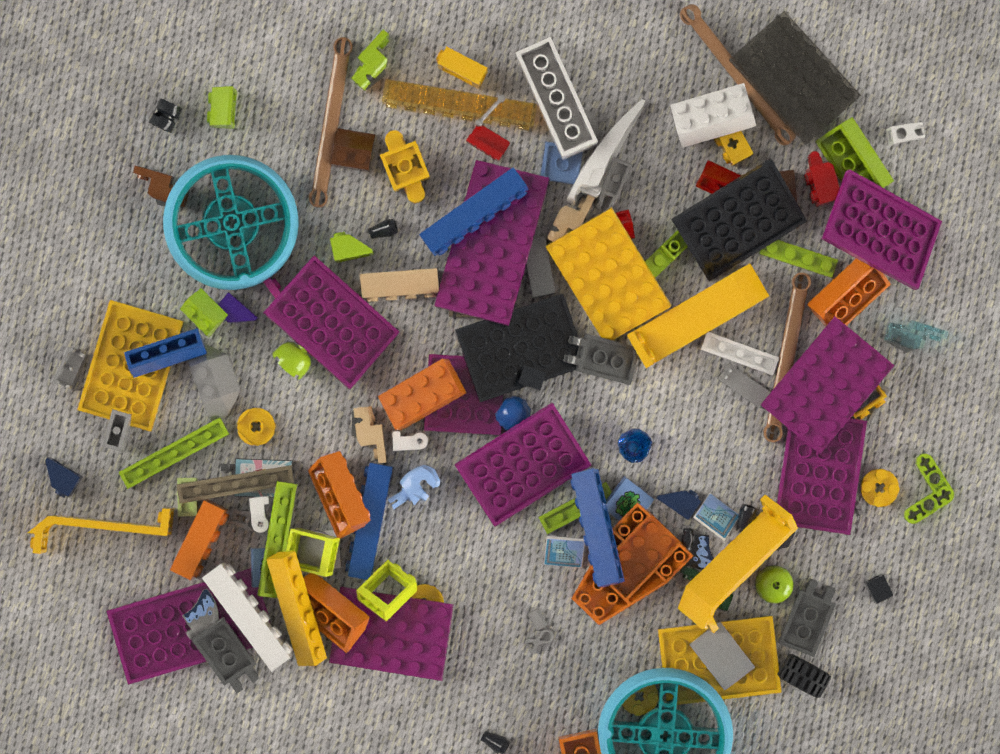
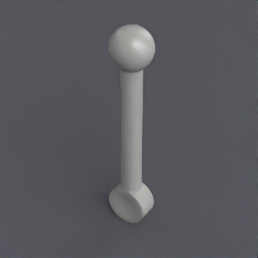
(501, 98)

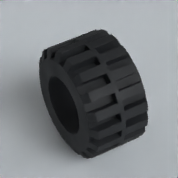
(804, 675)

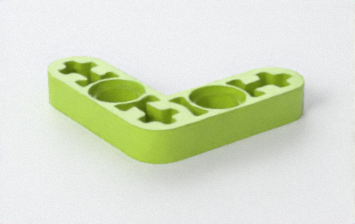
(936, 489)

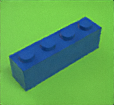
(165, 353)

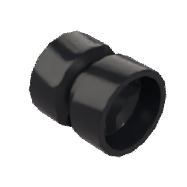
(165, 115)

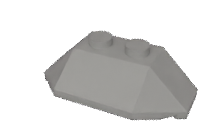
(215, 382)

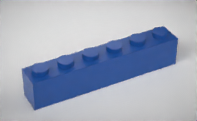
(474, 211)
(597, 528)
(367, 537)

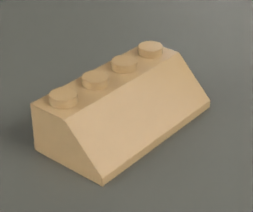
(399, 283)

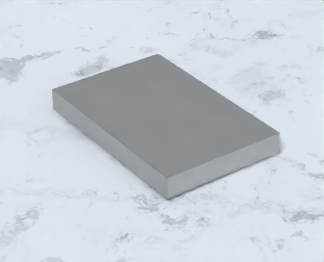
(722, 656)

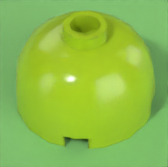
(293, 359)
(765, 580)

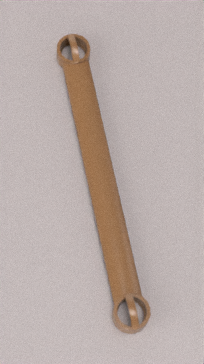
(723, 57)
(330, 122)
(789, 343)

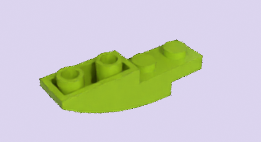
(666, 254)

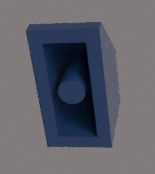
(62, 478)
(681, 502)

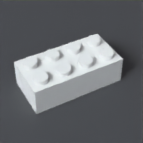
(713, 115)

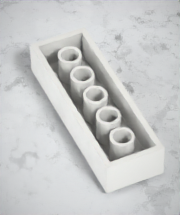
(556, 98)
(247, 616)

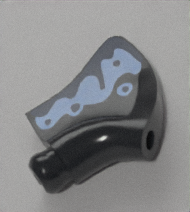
(699, 547)

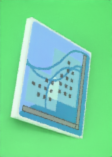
(716, 516)
(564, 551)

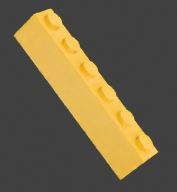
(296, 608)

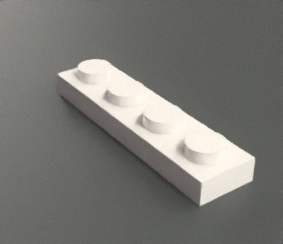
(739, 353)

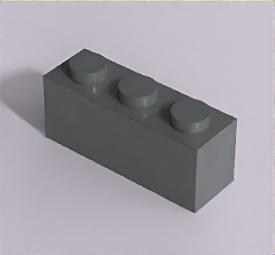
(539, 269)

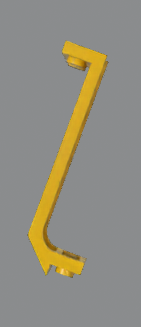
(698, 315)
(41, 530)
(736, 563)

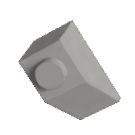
(117, 431)

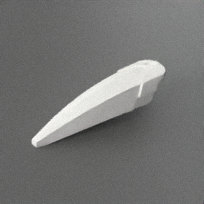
(599, 162)

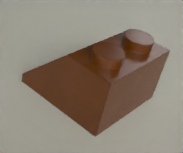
(353, 150)

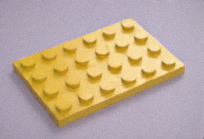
(608, 275)
(109, 379)
(752, 635)

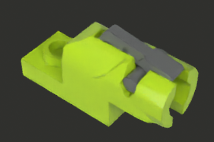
(373, 63)

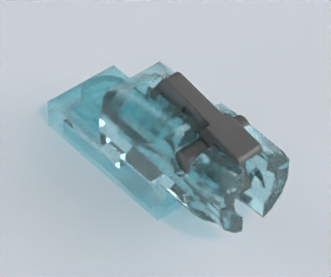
(912, 336)

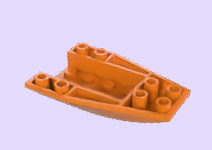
(648, 561)

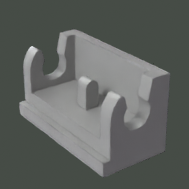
(70, 368)

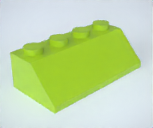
(849, 149)

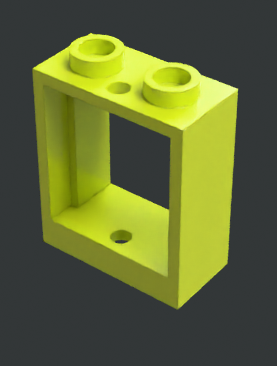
(329, 552)
(385, 611)

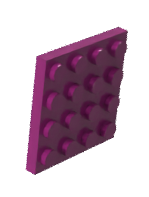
(465, 412)

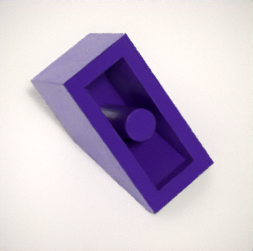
(236, 310)

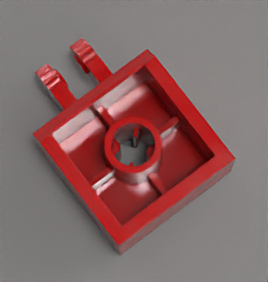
(821, 180)

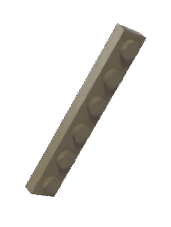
(233, 484)

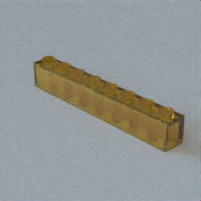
(458, 103)

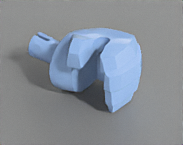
(411, 485)

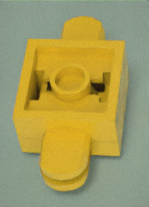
(405, 166)

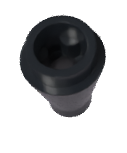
(384, 229)
(746, 516)
(497, 743)

